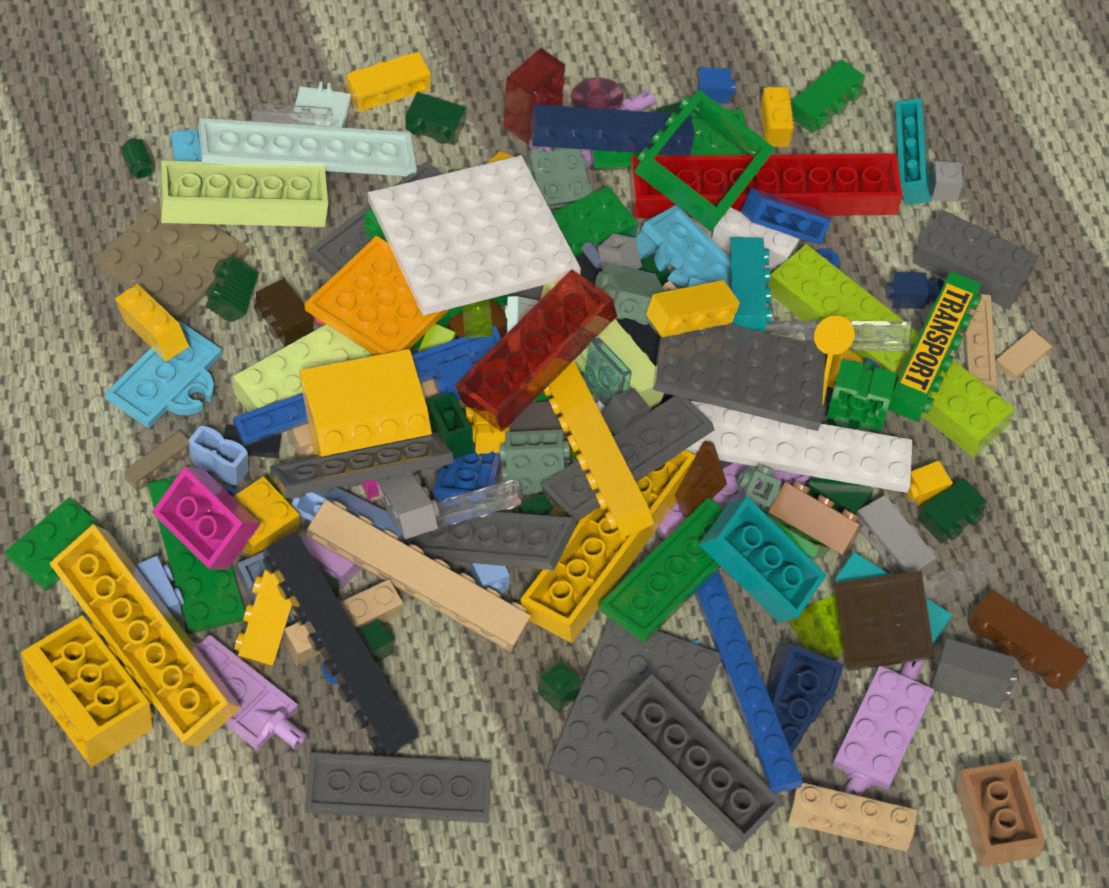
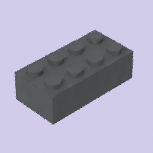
(976, 254)

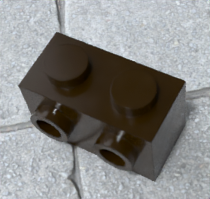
(283, 312)

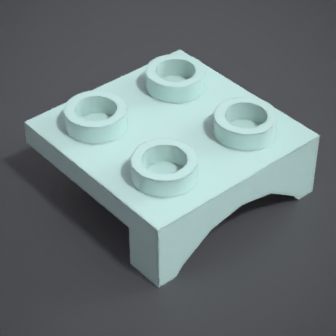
(327, 97)

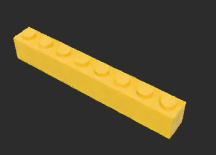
(598, 453)

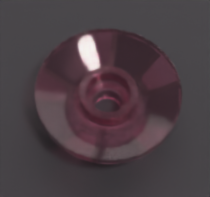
(598, 93)

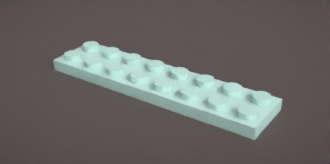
(293, 144)

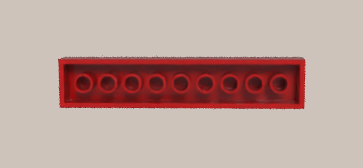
(822, 181)

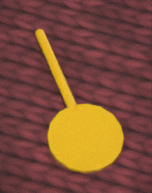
(833, 337)

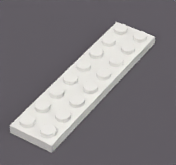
(825, 453)

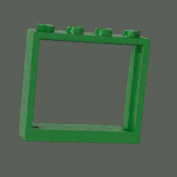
(680, 192)

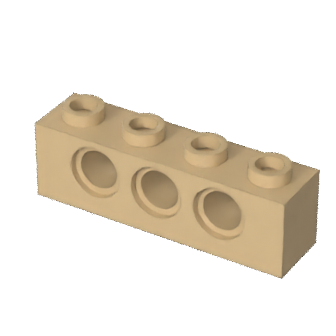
(853, 816)

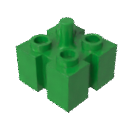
(862, 394)

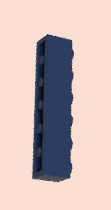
(606, 129)

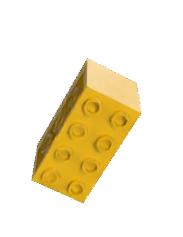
(88, 690)

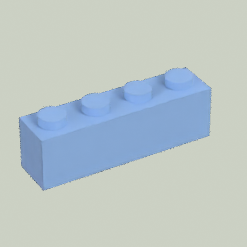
(310, 504)

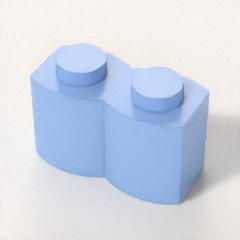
(218, 455)

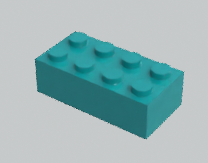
(763, 559)

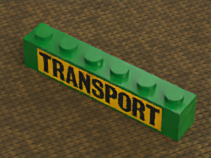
(933, 348)

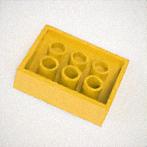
(364, 403)

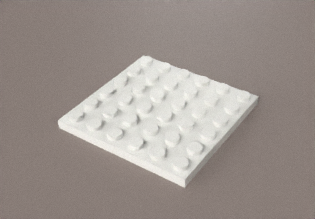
(472, 234)

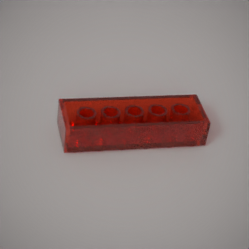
(536, 350)

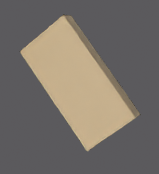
(1023, 355)

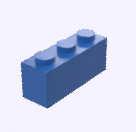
(785, 216)

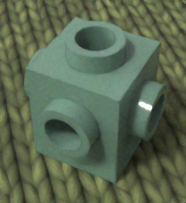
(766, 491)

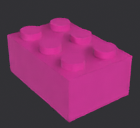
(206, 518)

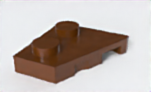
(702, 480)

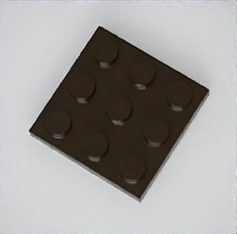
(884, 621)

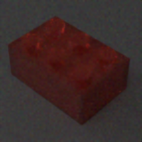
(534, 82)

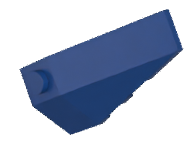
(468, 474)

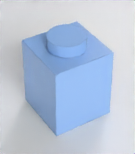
(490, 576)

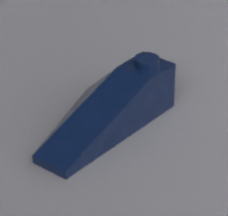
(800, 688)

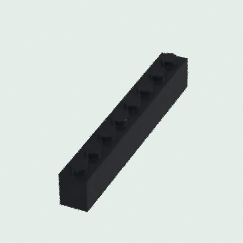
(340, 645)

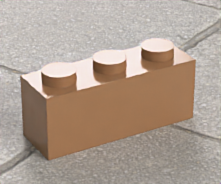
(816, 517)

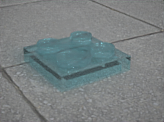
(605, 372)

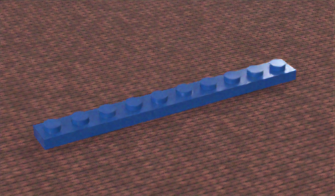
(292, 412)
(747, 686)

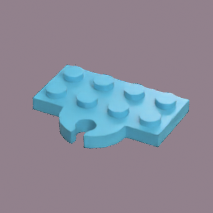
(686, 249)
(160, 386)

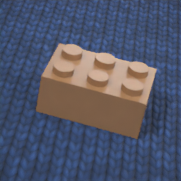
(999, 813)

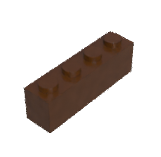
(1028, 641)

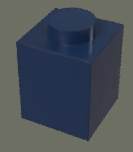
(908, 290)

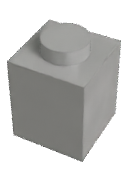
(946, 181)
(620, 251)

